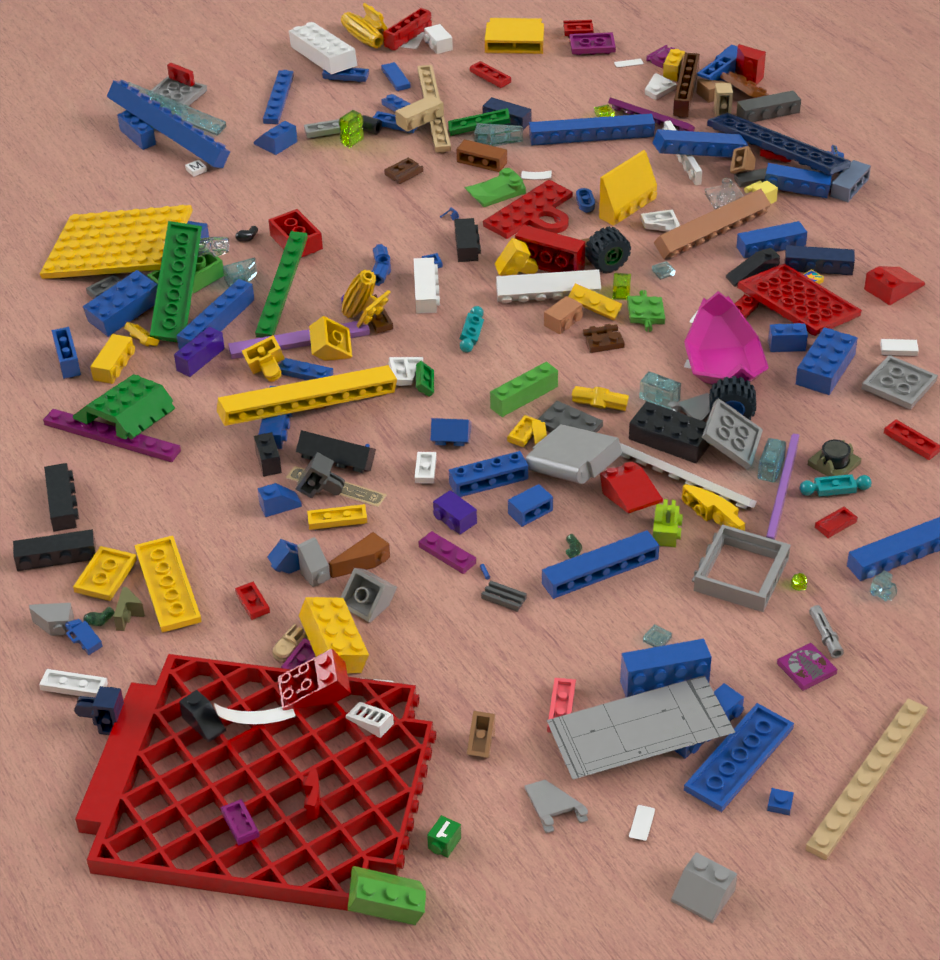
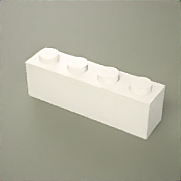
(426, 285)

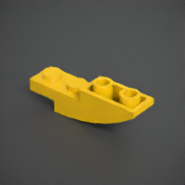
(712, 506)

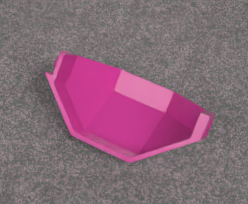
(723, 343)

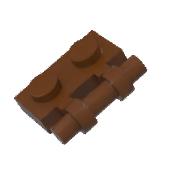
(604, 342)

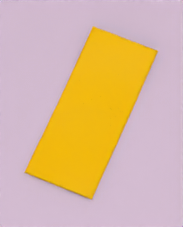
(539, 431)

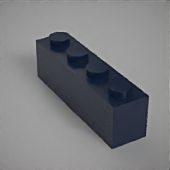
(820, 259)

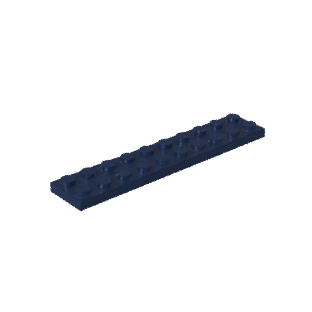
(780, 144)

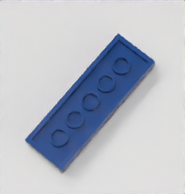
(738, 757)

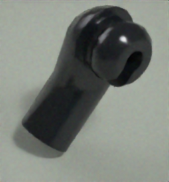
(246, 235)

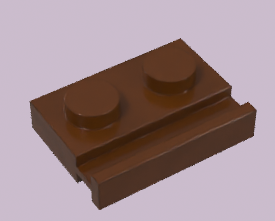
(403, 170)

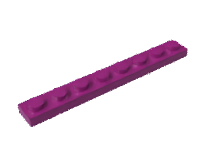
(107, 434)

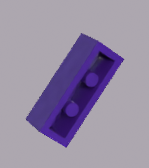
(199, 351)

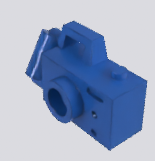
(83, 635)

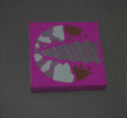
(807, 666)

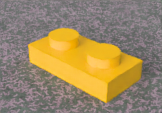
(140, 333)

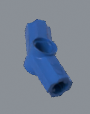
(382, 263)

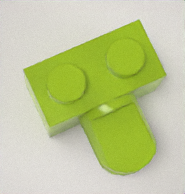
(666, 524)

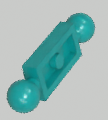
(471, 329)
(835, 485)

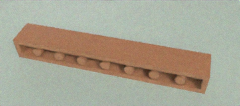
(712, 224)

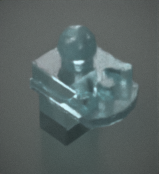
(883, 587)

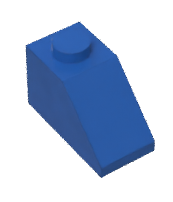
(277, 499)
(284, 557)

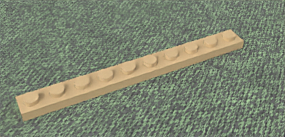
(437, 126)
(866, 779)

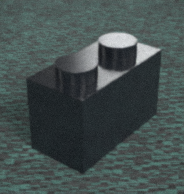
(267, 454)

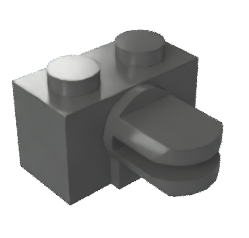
(319, 477)

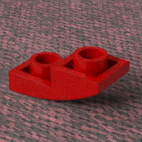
(312, 791)

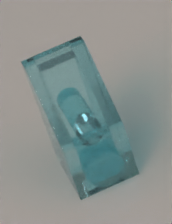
(241, 270)

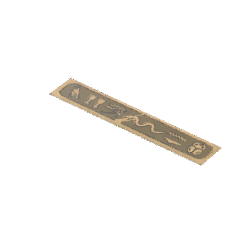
(349, 490)

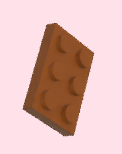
(746, 86)

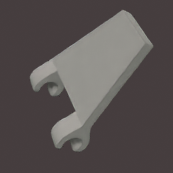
(694, 407)
(552, 801)

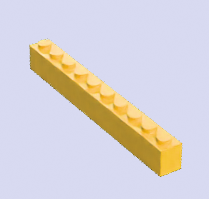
(305, 395)

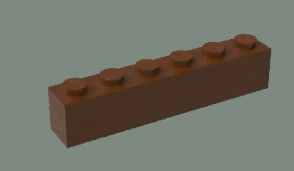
(686, 85)

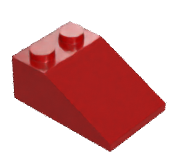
(891, 283)
(629, 487)

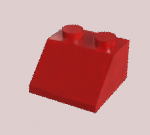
(750, 63)

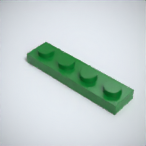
(469, 123)

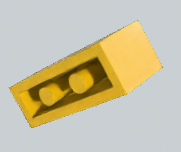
(112, 358)

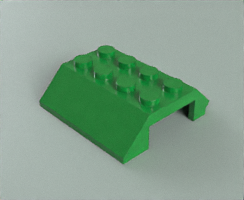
(131, 405)

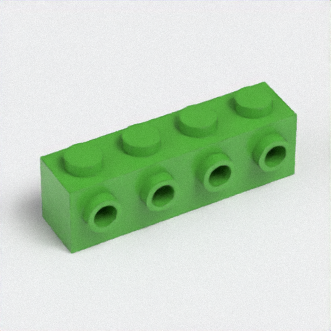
(523, 389)

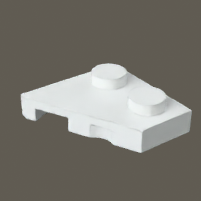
(659, 87)
(660, 220)
(404, 369)

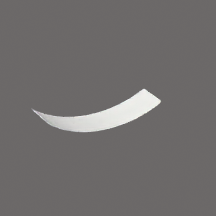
(254, 717)

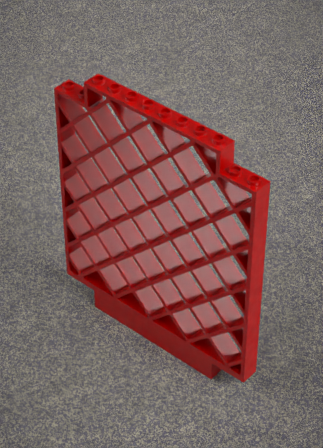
(129, 751)

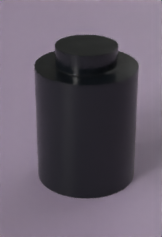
(371, 125)

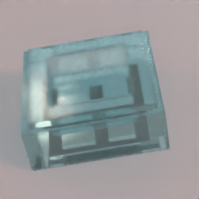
(663, 270)
(657, 636)

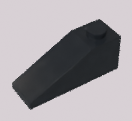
(757, 263)

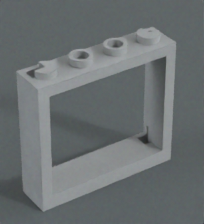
(749, 542)

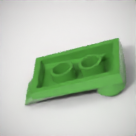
(498, 189)

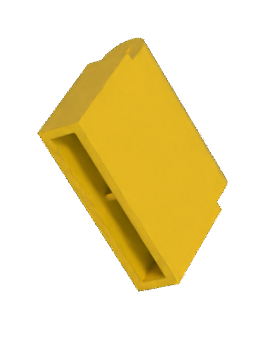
(514, 35)

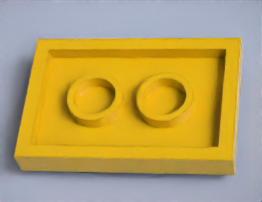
(105, 573)

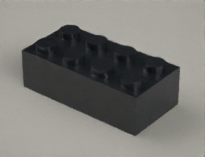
(669, 432)

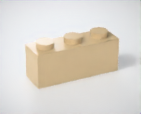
(419, 113)

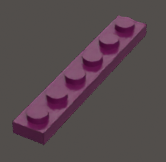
(658, 118)

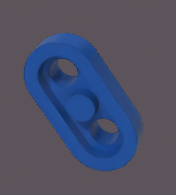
(585, 200)

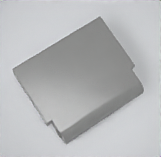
(573, 454)

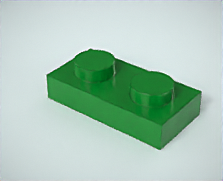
(424, 378)

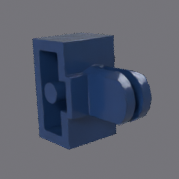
(103, 708)

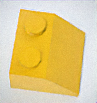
(330, 340)

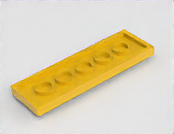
(167, 584)

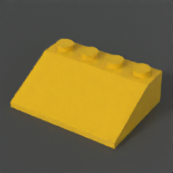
(626, 189)

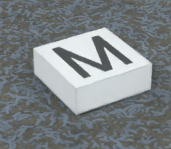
(196, 168)

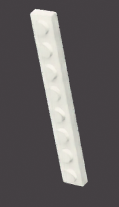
(691, 479)

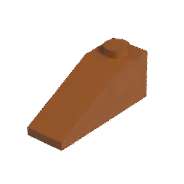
(363, 555)

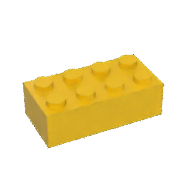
(332, 627)

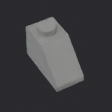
(313, 562)
(52, 617)

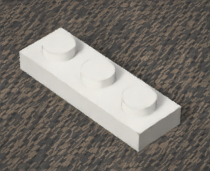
(71, 683)

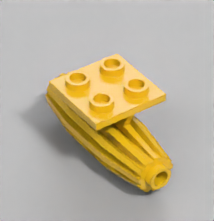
(366, 29)
(360, 297)

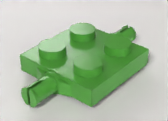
(646, 310)

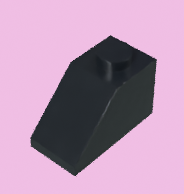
(201, 716)

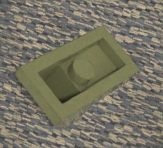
(127, 606)

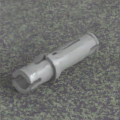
(829, 637)

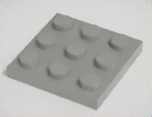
(179, 91)
(899, 382)
(732, 433)

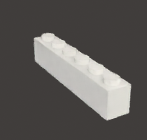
(544, 285)

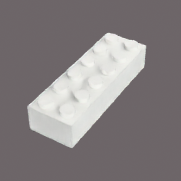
(322, 48)

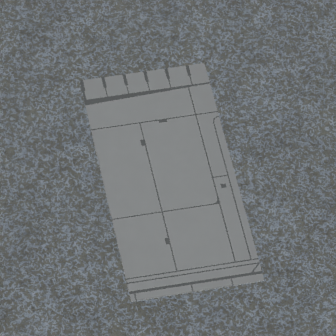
(639, 727)

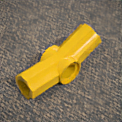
(600, 398)

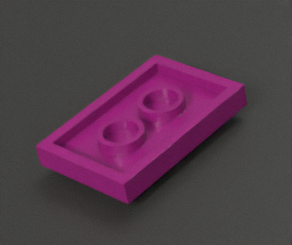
(592, 43)

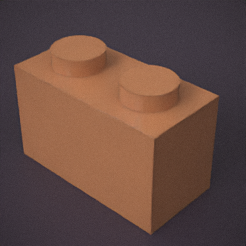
(563, 315)

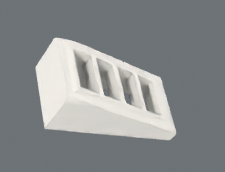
(376, 728)

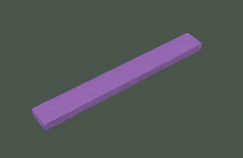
(293, 339)
(783, 487)

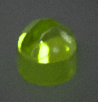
(796, 581)

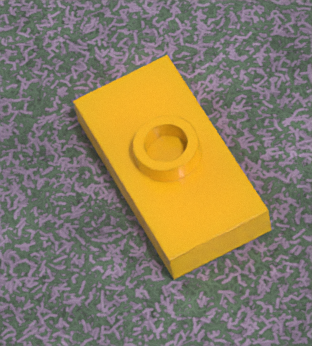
(522, 431)

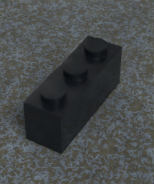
(467, 240)

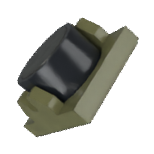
(834, 458)

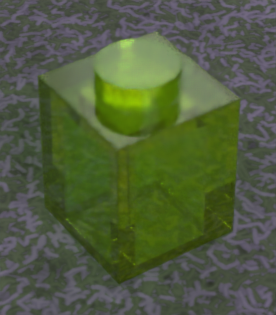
(621, 286)

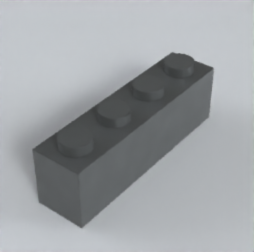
(769, 106)

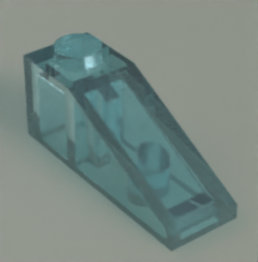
(497, 134)

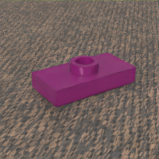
(240, 822)

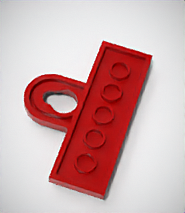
(530, 208)

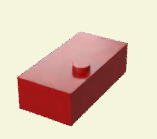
(552, 250)

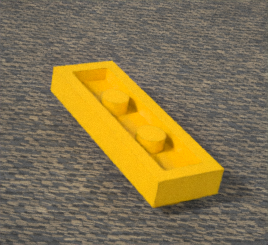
(595, 302)
(337, 517)

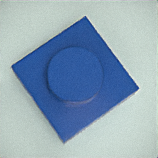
(780, 801)

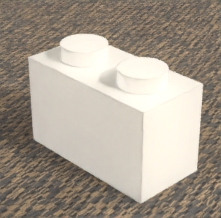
(438, 39)

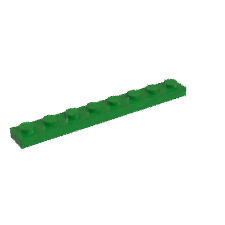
(281, 284)

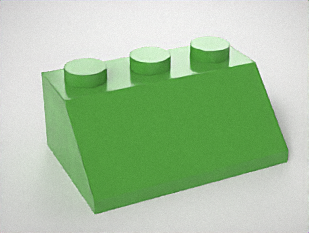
(386, 896)

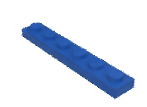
(278, 97)

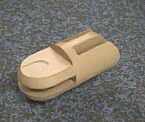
(288, 643)

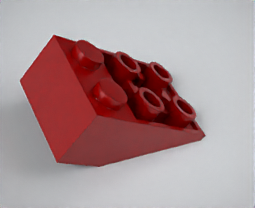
(315, 682)

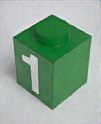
(444, 836)

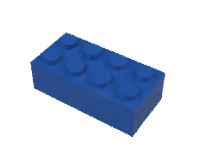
(121, 303)
(826, 361)
(664, 666)

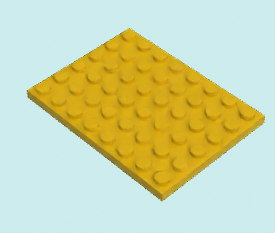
(112, 242)

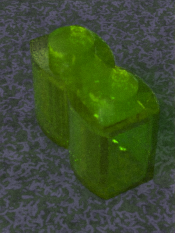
(351, 128)

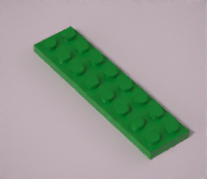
(175, 281)

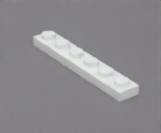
(688, 161)

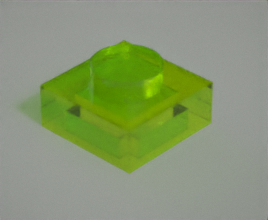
(603, 111)

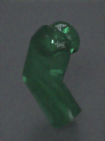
(575, 546)
(98, 619)

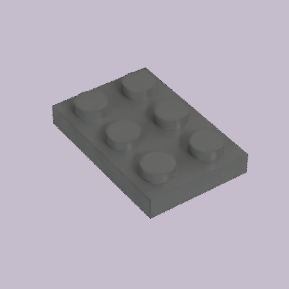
(566, 415)

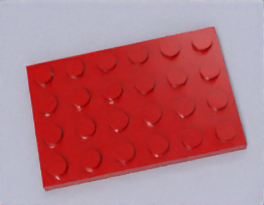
(799, 299)

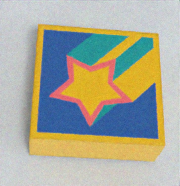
(814, 276)

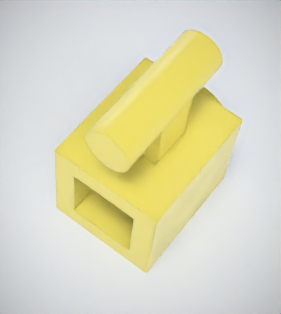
(768, 188)

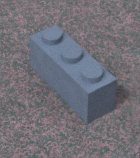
(850, 181)

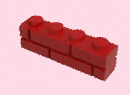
(407, 29)

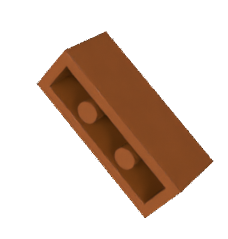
(481, 155)

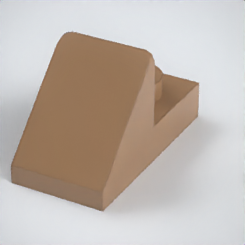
(481, 734)

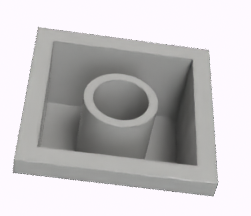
(367, 594)
(704, 887)

